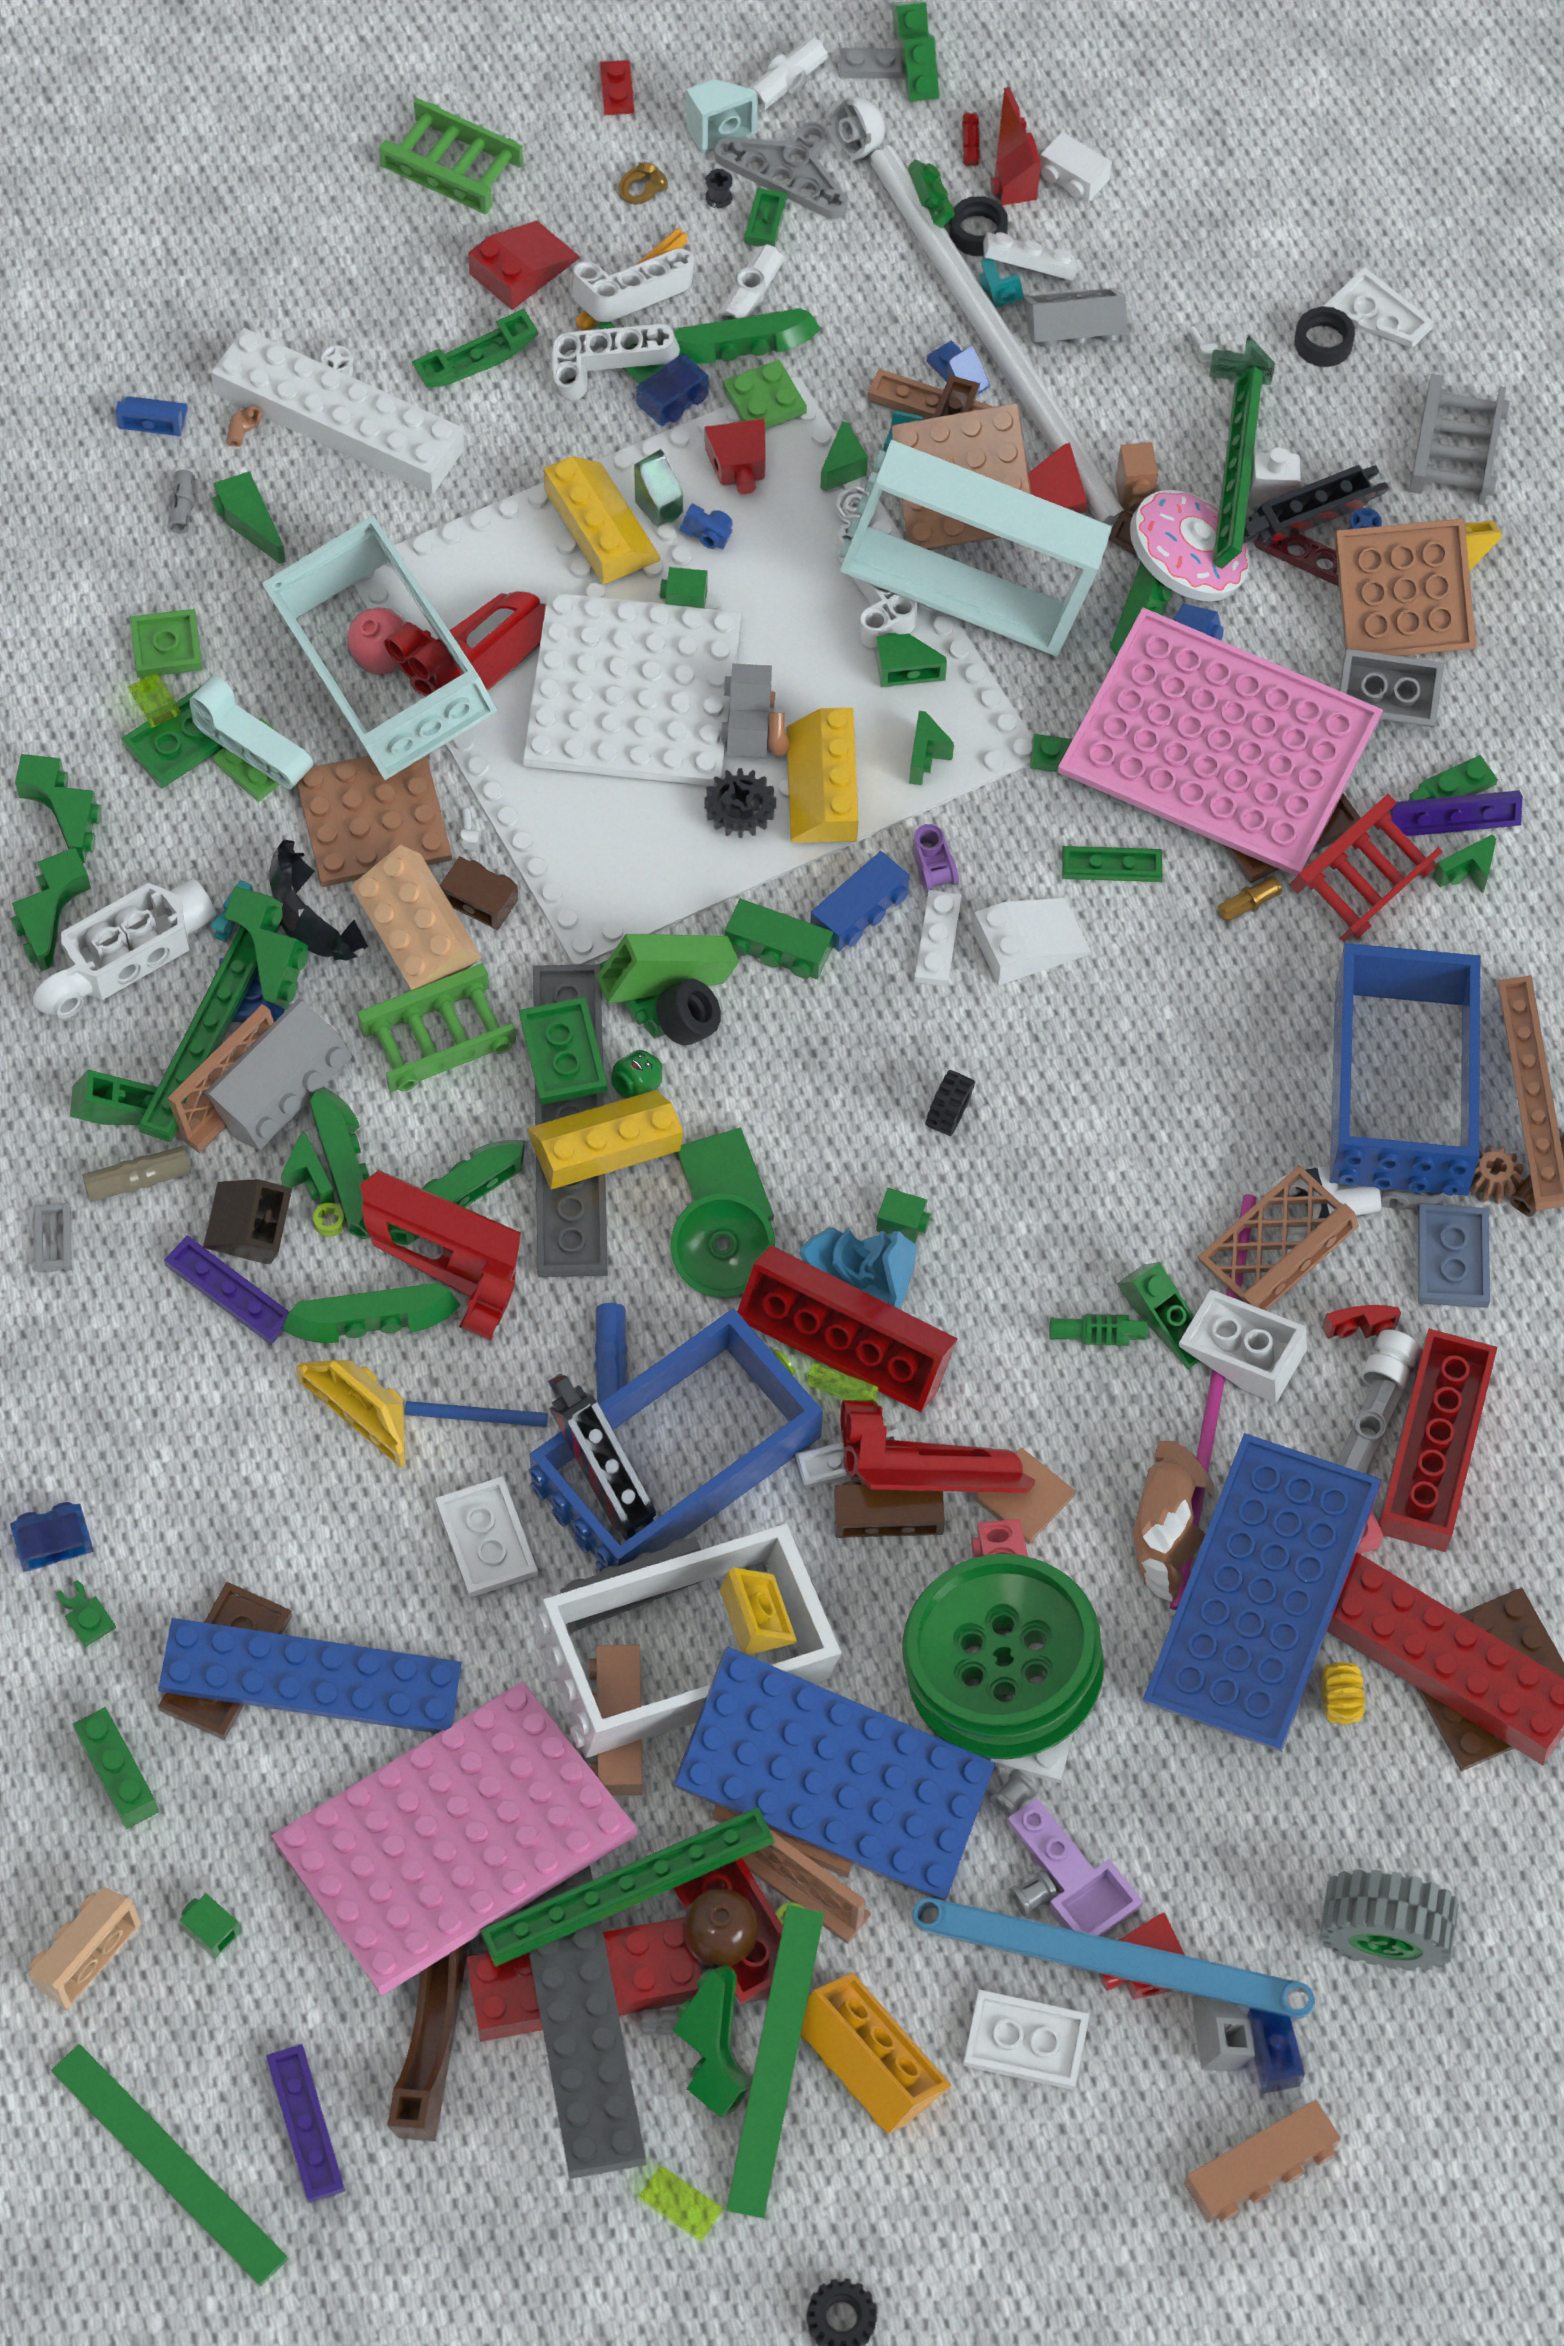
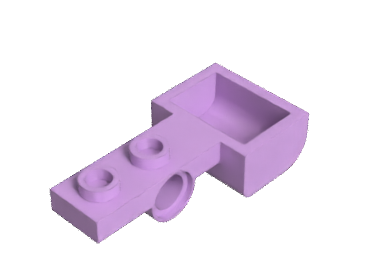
(1090, 1897)

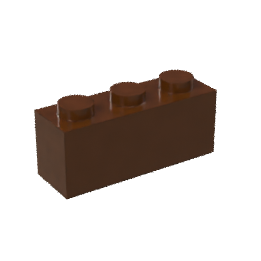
(886, 1512)

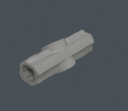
(1376, 1415)

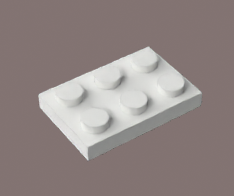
(486, 1537)
(1026, 2039)

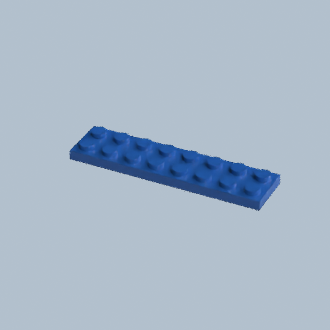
(309, 1676)

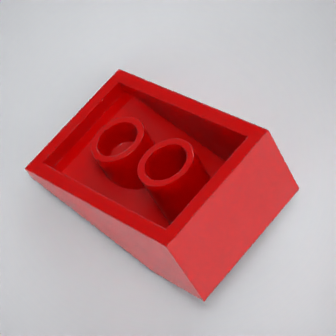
(519, 262)

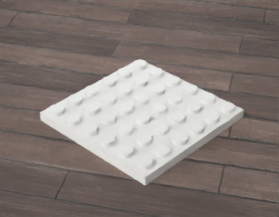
(632, 689)

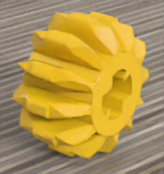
(1342, 1693)

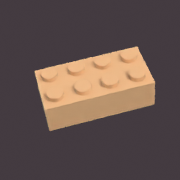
(415, 918)

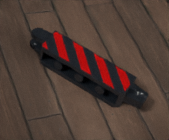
(1313, 505)
(600, 1457)

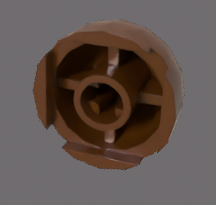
(720, 1927)

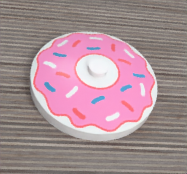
(1177, 543)

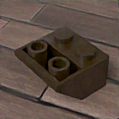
(248, 1219)

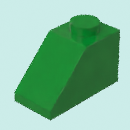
(907, 661)

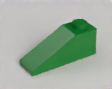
(247, 514)
(109, 1099)

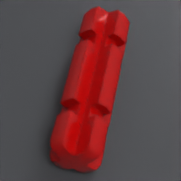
(971, 141)

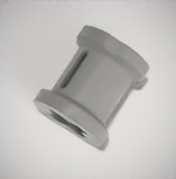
(1013, 1793)
(1033, 1893)

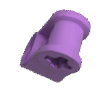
(934, 863)

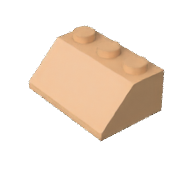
(84, 1946)

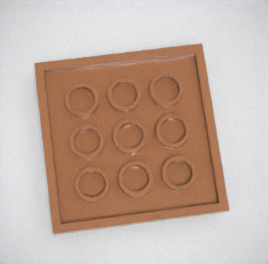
(977, 440)
(1406, 588)
(362, 818)

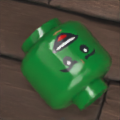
(636, 1074)

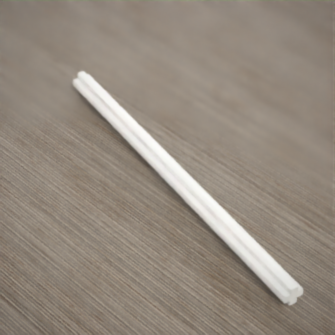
(994, 332)

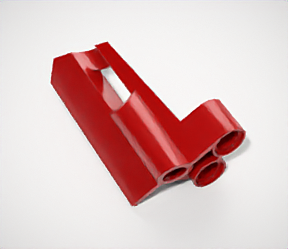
(432, 667)
(476, 1253)
(919, 1465)

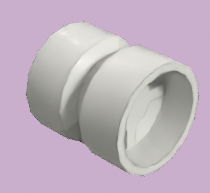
(1391, 1359)

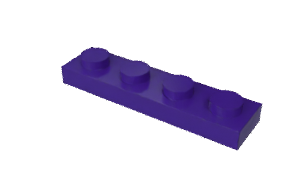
(1458, 813)
(227, 1289)
(305, 2123)

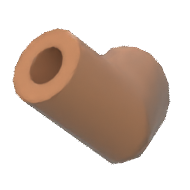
(241, 423)
(777, 739)

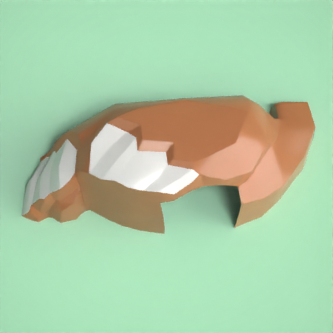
(1164, 1519)

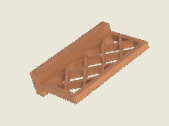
(199, 1120)
(1303, 1254)
(810, 1886)

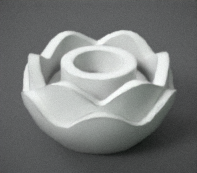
(846, 502)

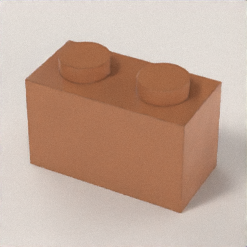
(1135, 474)

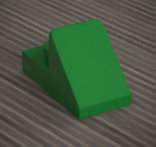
(928, 744)
(1470, 861)
(306, 1168)

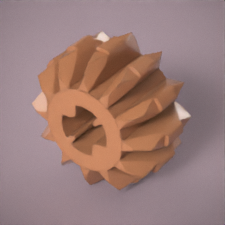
(1507, 1177)

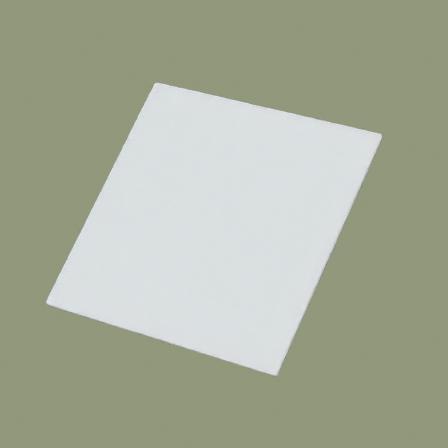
(639, 852)

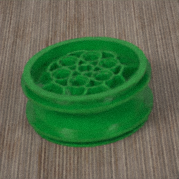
(967, 1610)

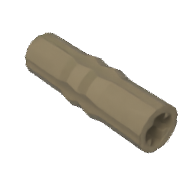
(136, 1173)

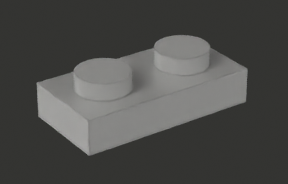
(870, 63)

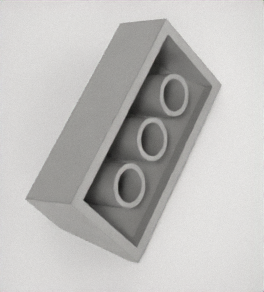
(278, 1075)

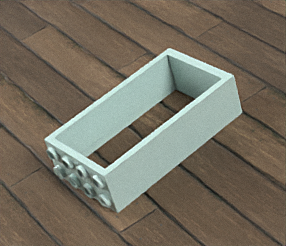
(959, 587)
(428, 721)

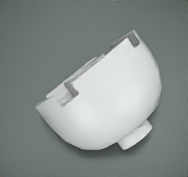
(856, 120)

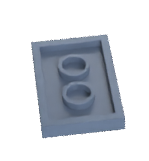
(1453, 1255)

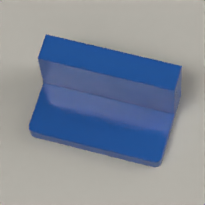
(151, 415)

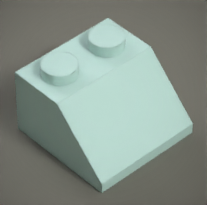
(719, 112)

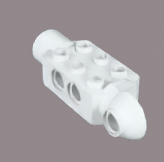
(124, 944)

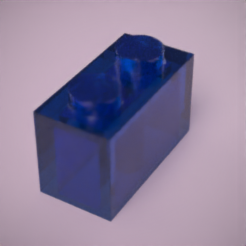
(672, 390)
(1276, 2051)

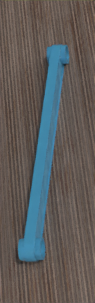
(1114, 1958)

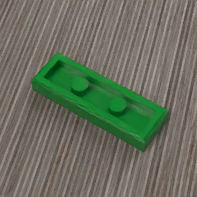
(1112, 864)

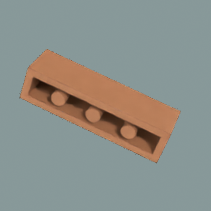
(618, 1691)
(1263, 2161)

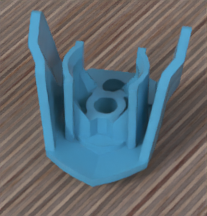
(874, 1265)

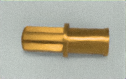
(1249, 899)

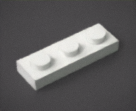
(1030, 255)
(938, 938)

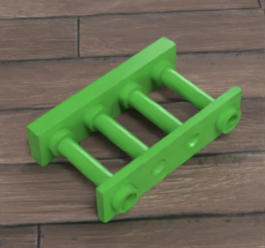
(439, 178)
(440, 997)

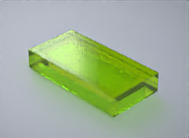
(154, 700)
(840, 1384)
(681, 2203)

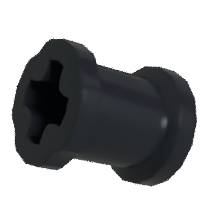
(718, 185)

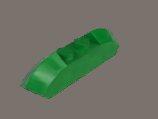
(746, 336)
(1144, 593)
(335, 1129)
(473, 1178)
(360, 1313)

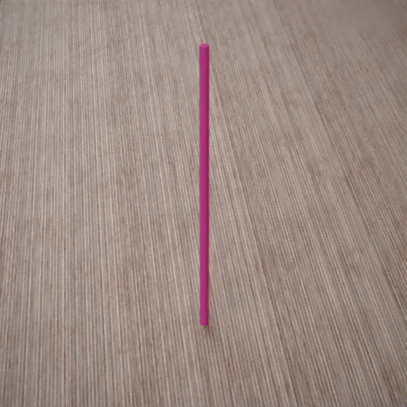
(1212, 1407)

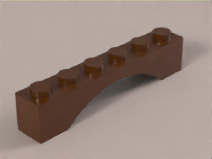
(422, 2081)

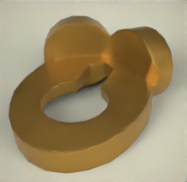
(657, 182)

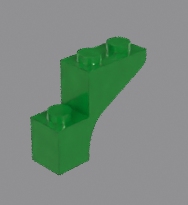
(916, 49)
(75, 809)
(39, 914)
(277, 955)
(707, 2027)

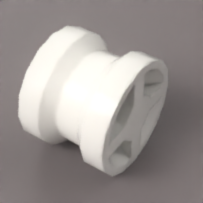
(338, 356)

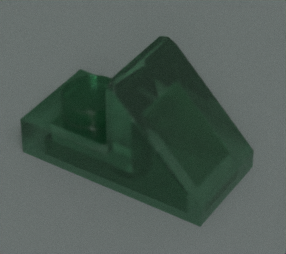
(1234, 365)

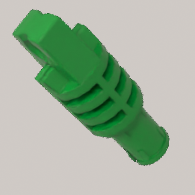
(1099, 1329)

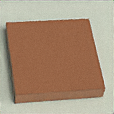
(1033, 1508)

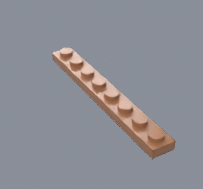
(1533, 1091)

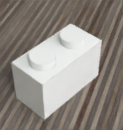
(1075, 167)

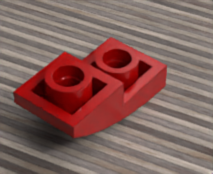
(1370, 1319)

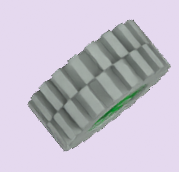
(1389, 1920)

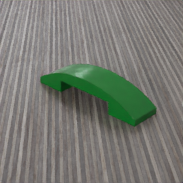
(479, 354)

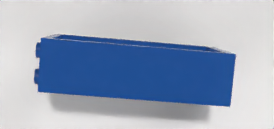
(1412, 977)
(767, 1372)

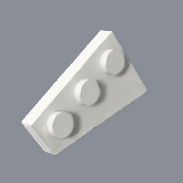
(1381, 310)

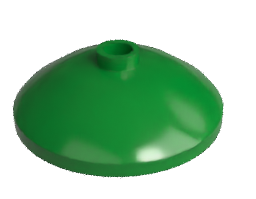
(695, 1238)

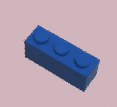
(862, 900)

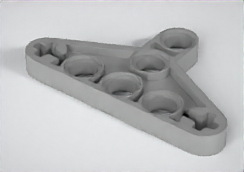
(775, 161)

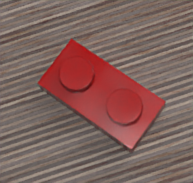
(617, 87)

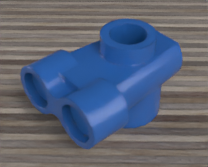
(711, 529)

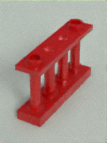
(1359, 838)

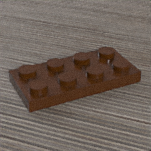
(235, 1609)

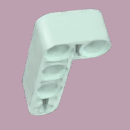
(246, 736)

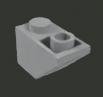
(1222, 2035)

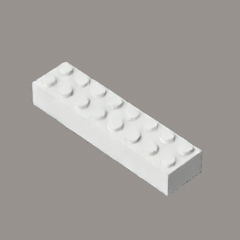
(338, 411)

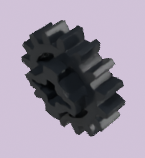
(741, 793)

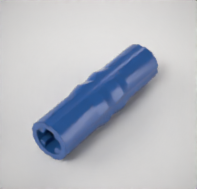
(610, 1349)

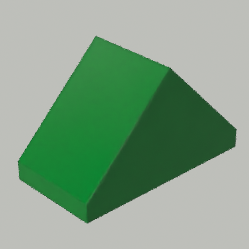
(844, 461)

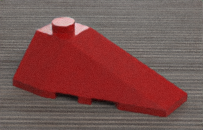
(1017, 157)

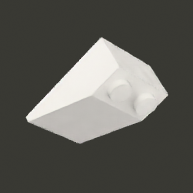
(1028, 937)
(1246, 1344)

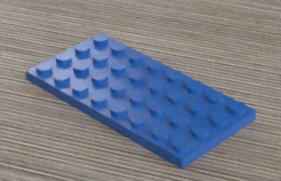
(1262, 1592)
(834, 1774)

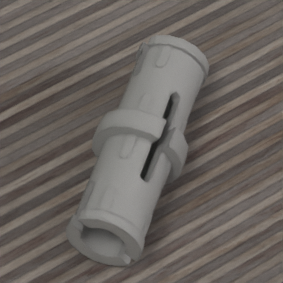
(181, 501)

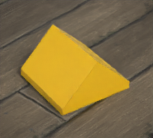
(756, 1611)

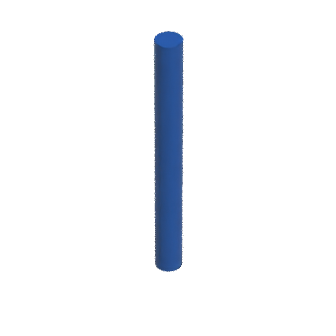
(476, 1414)

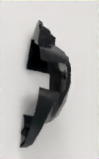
(287, 876)

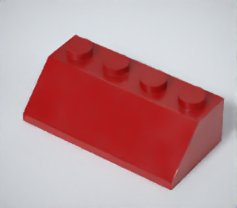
(757, 1969)

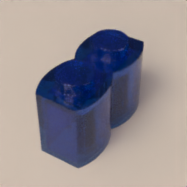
(51, 1536)

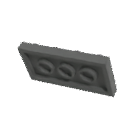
(673, 1550)

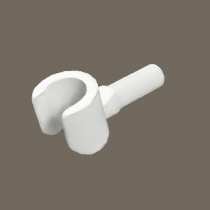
(1205, 350)
(469, 838)

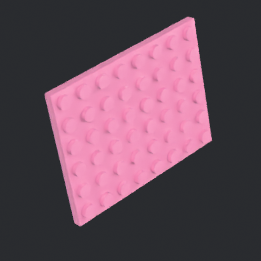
(1220, 741)
(453, 1837)

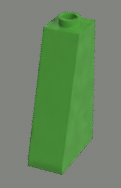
(653, 962)

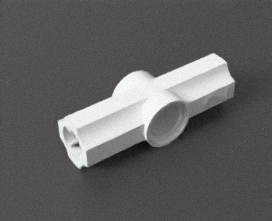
(788, 72)
(752, 284)

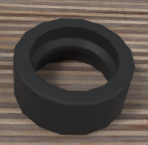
(971, 207)
(1317, 354)

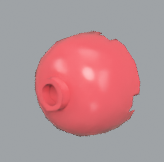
(367, 639)

